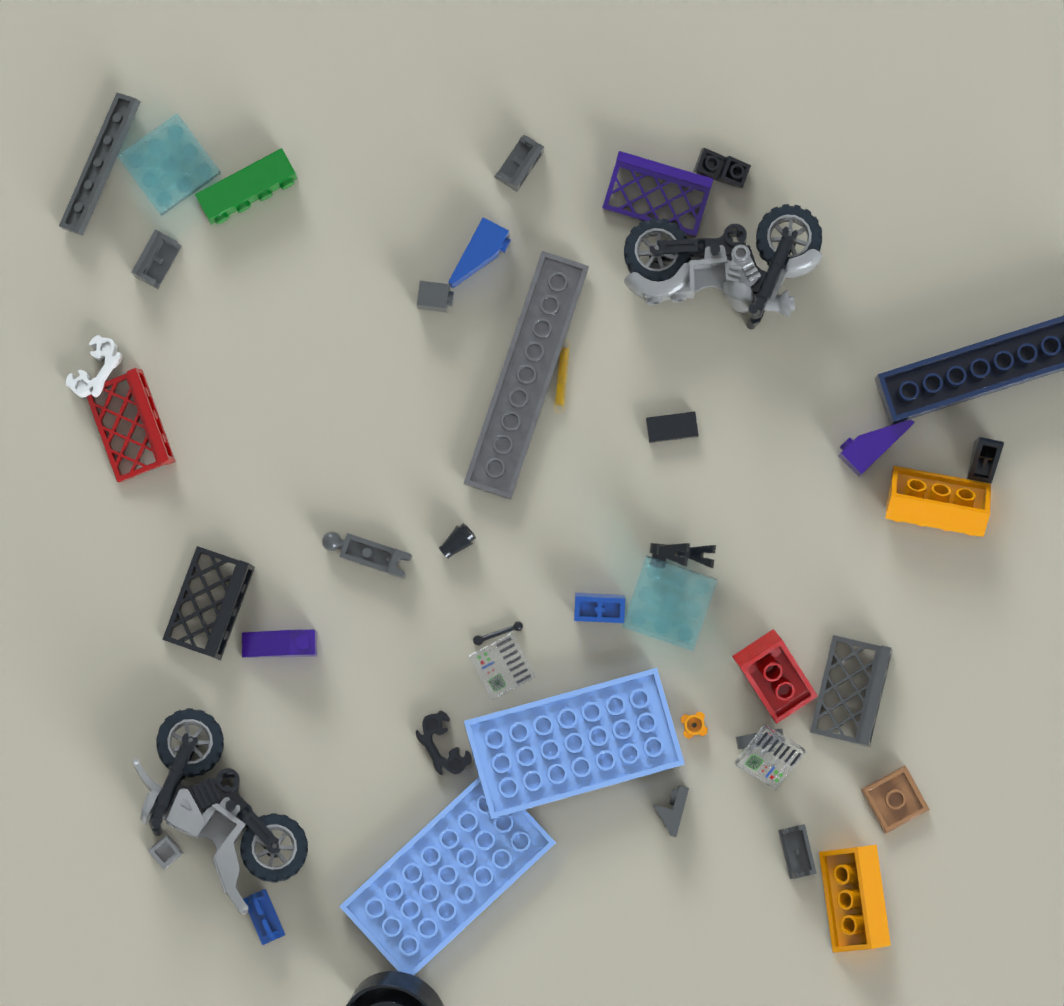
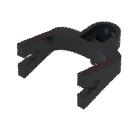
(681, 552)

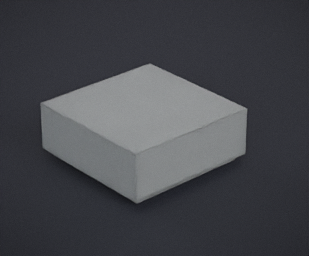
(165, 851)

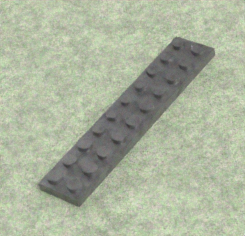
(526, 375)

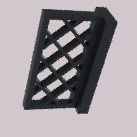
(229, 604)

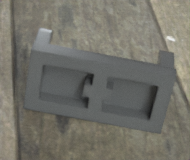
(520, 163)
(156, 259)
(797, 851)

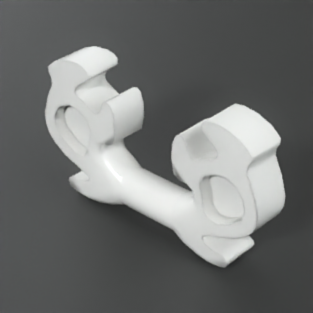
(105, 349)

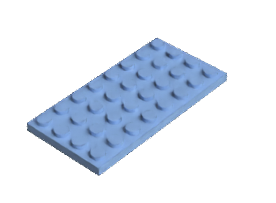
(573, 743)
(444, 879)

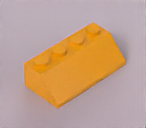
(938, 501)
(854, 898)

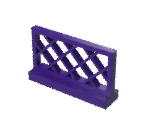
(663, 172)

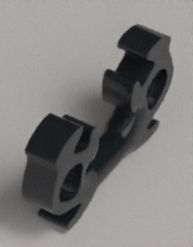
(432, 724)

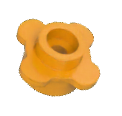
(687, 721)

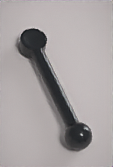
(478, 640)

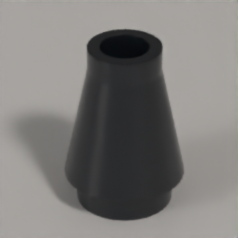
(458, 540)

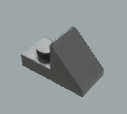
(672, 817)

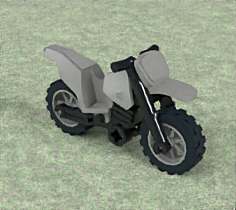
(216, 810)

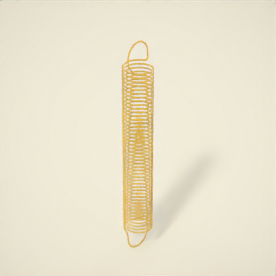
(562, 378)

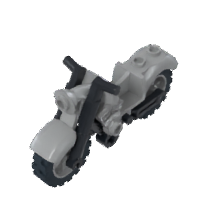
(724, 263)

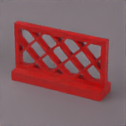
(150, 419)

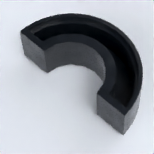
(394, 989)

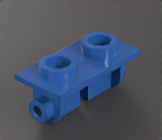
(264, 917)

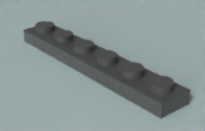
(99, 164)

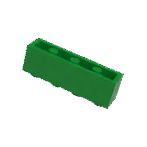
(246, 187)

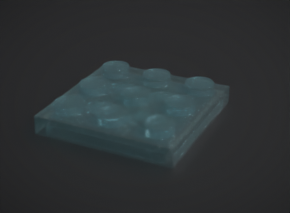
(169, 164)
(669, 603)

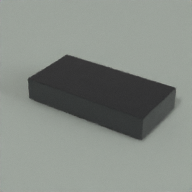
(672, 427)

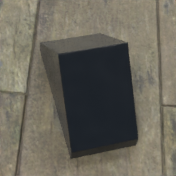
(984, 459)

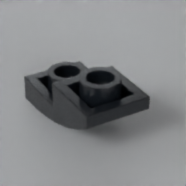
(722, 168)

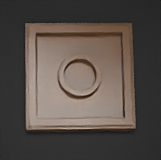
(895, 799)

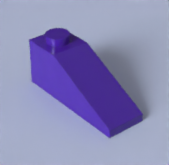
(868, 447)
(279, 643)

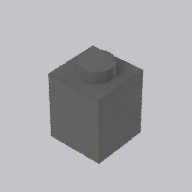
(434, 296)

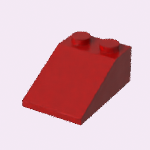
(775, 676)

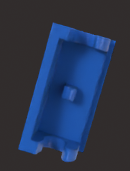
(599, 607)

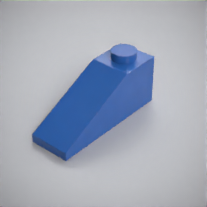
(482, 249)

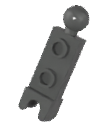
(367, 553)

